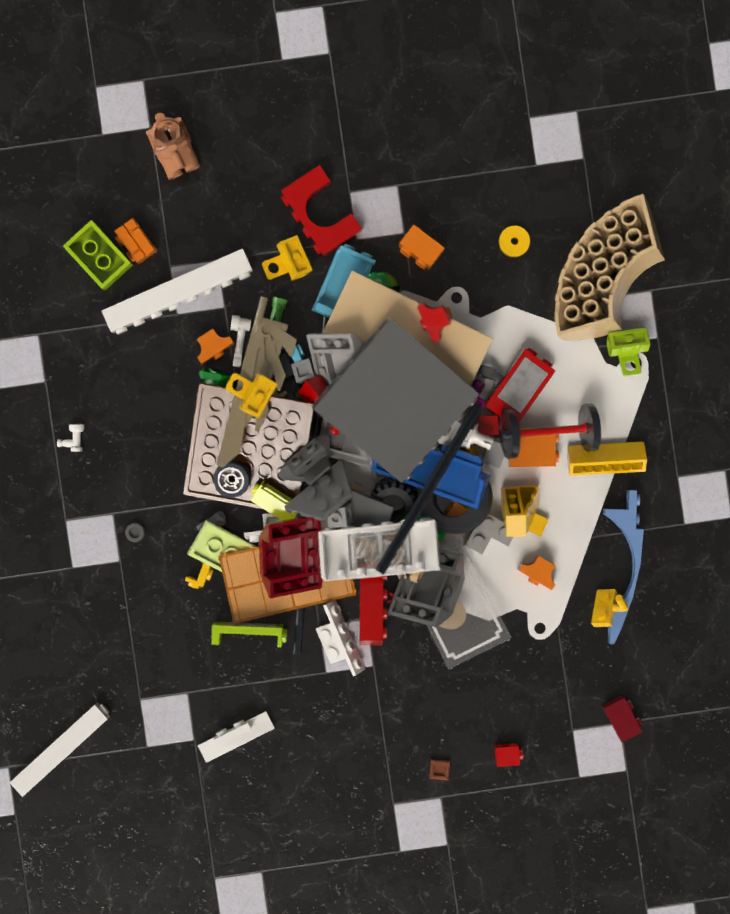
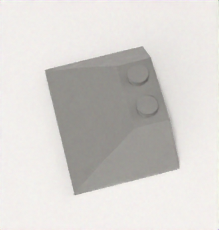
(332, 352)

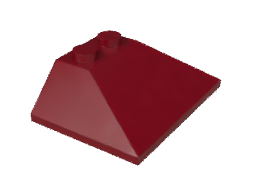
(290, 556)

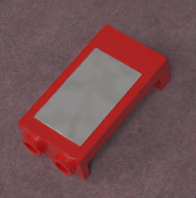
(520, 384)

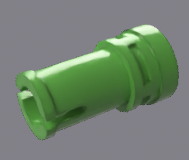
(278, 308)

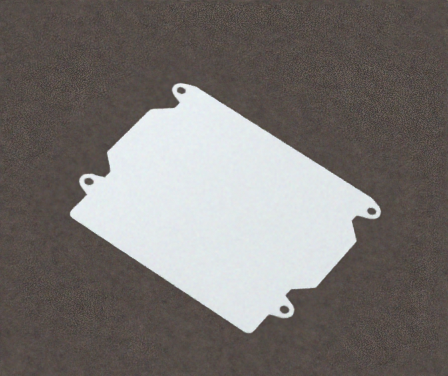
(565, 500)

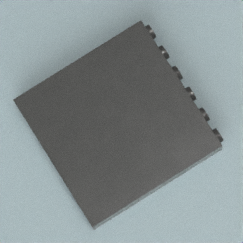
(395, 400)

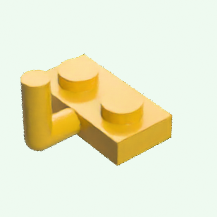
(605, 607)

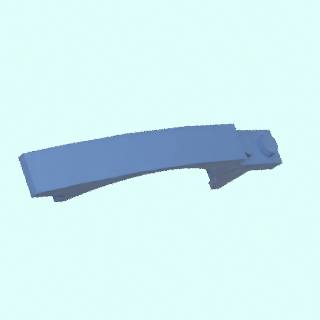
(627, 520)

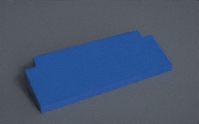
(461, 482)

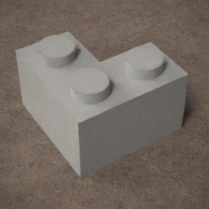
(490, 528)

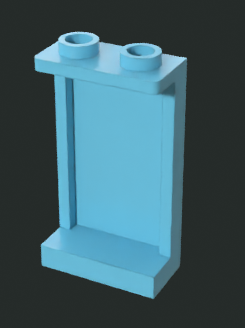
(339, 271)

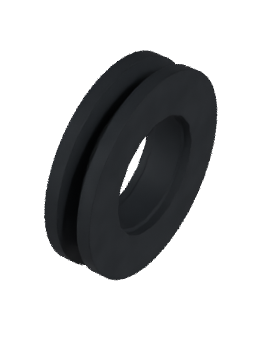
(458, 524)

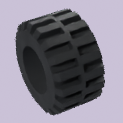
(395, 487)

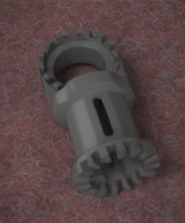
(491, 374)

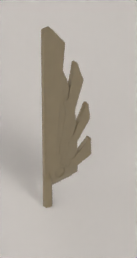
(263, 359)

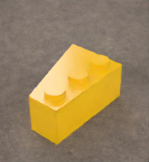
(519, 508)

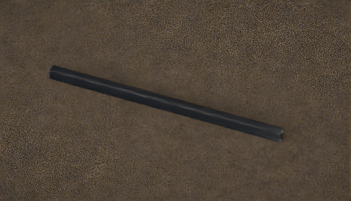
(429, 488)

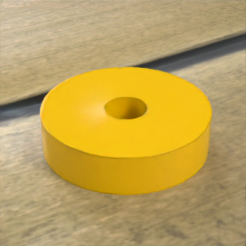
(506, 245)

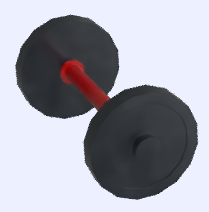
(588, 428)

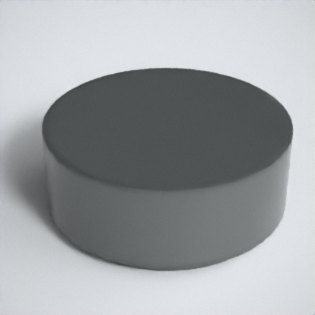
(135, 532)

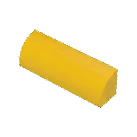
(607, 459)

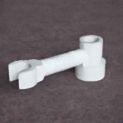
(240, 325)

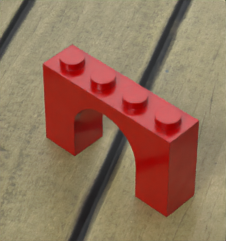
(325, 238)

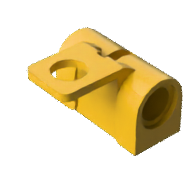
(291, 260)
(254, 394)

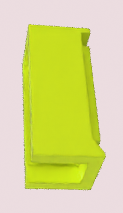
(272, 501)

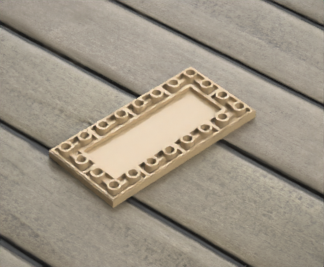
(368, 303)

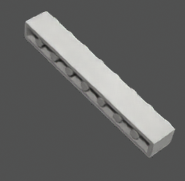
(176, 291)

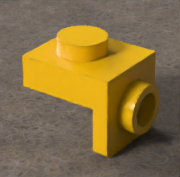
(205, 574)

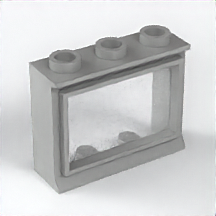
(344, 448)

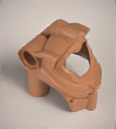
(174, 153)

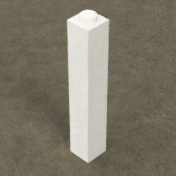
(60, 749)

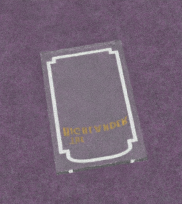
(475, 620)

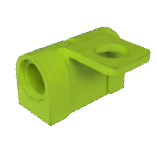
(626, 346)

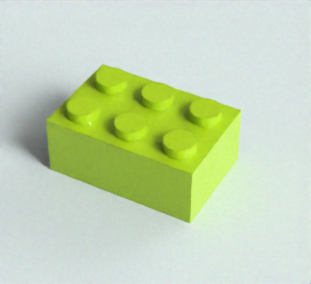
(98, 255)

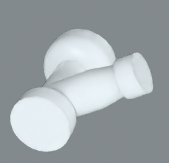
(75, 444)

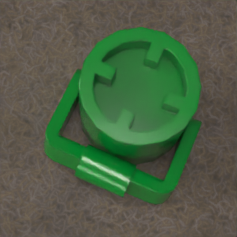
(214, 376)

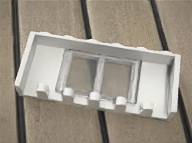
(357, 551)

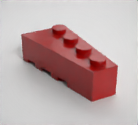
(372, 610)

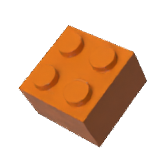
(420, 247)

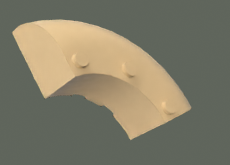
(603, 270)

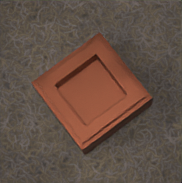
(439, 769)

